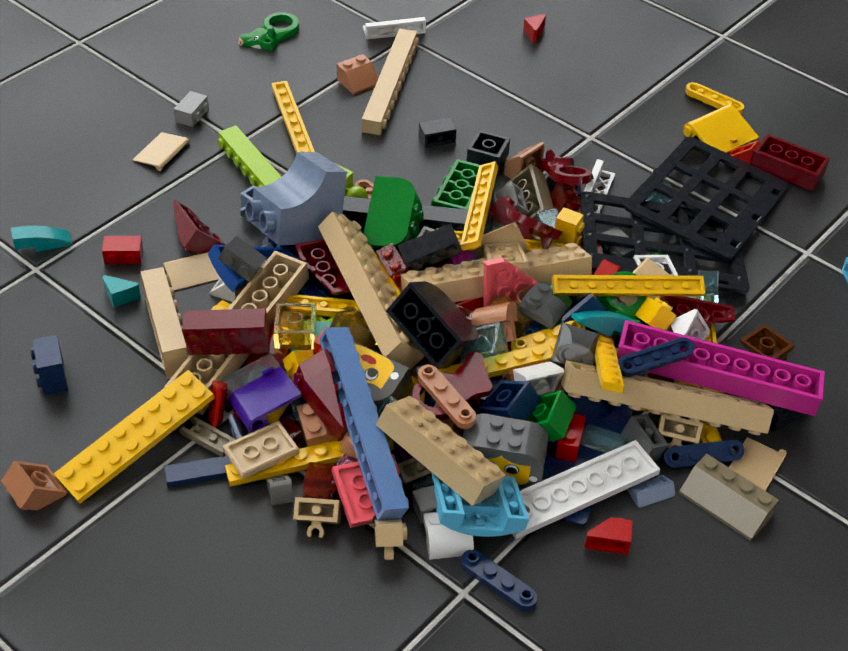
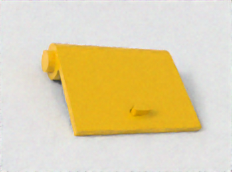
(721, 129)

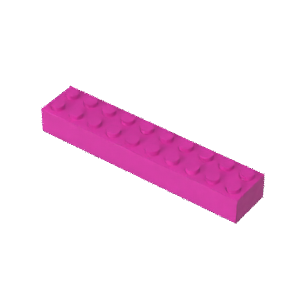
(732, 370)

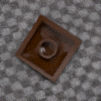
(767, 343)

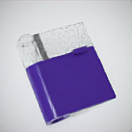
(259, 391)

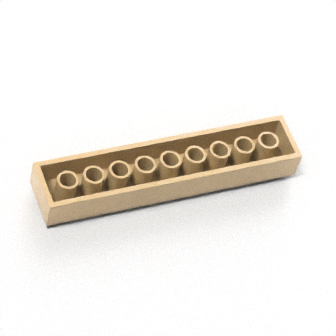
(466, 279)
(272, 284)
(368, 287)
(672, 399)

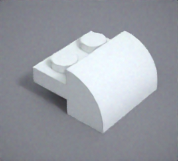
(443, 541)

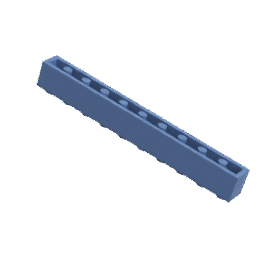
(361, 419)

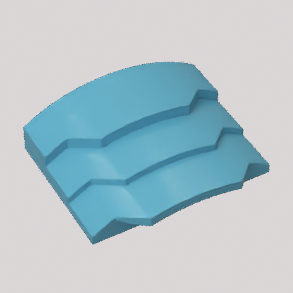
(494, 516)

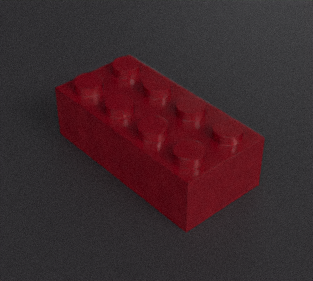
(790, 162)
(226, 331)

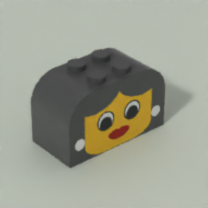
(384, 376)
(512, 445)

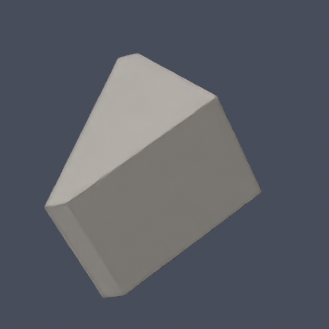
(280, 489)

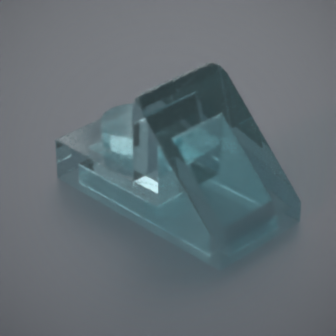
(711, 285)

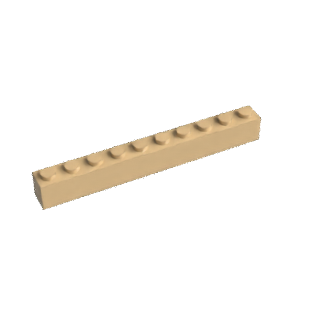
(390, 82)

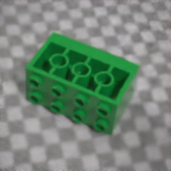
(458, 186)

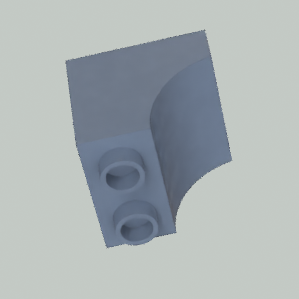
(299, 200)

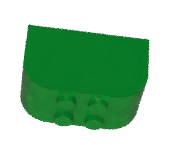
(393, 213)

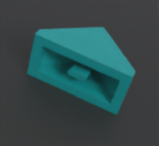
(120, 290)

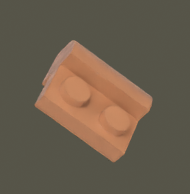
(504, 313)

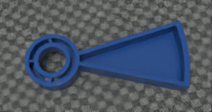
(233, 279)

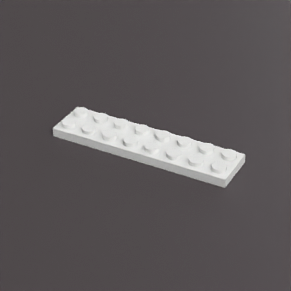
(586, 485)

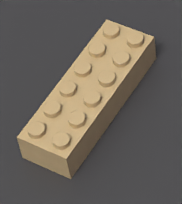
(165, 319)
(441, 450)

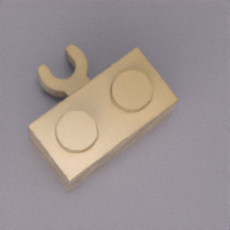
(679, 430)
(317, 512)
(389, 534)

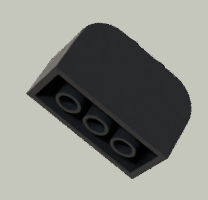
(433, 323)

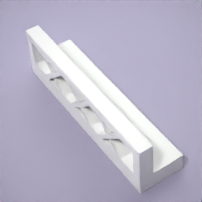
(390, 28)
(597, 182)

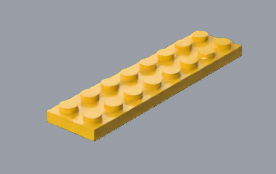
(133, 436)

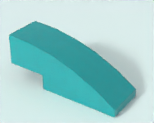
(40, 237)
(602, 321)

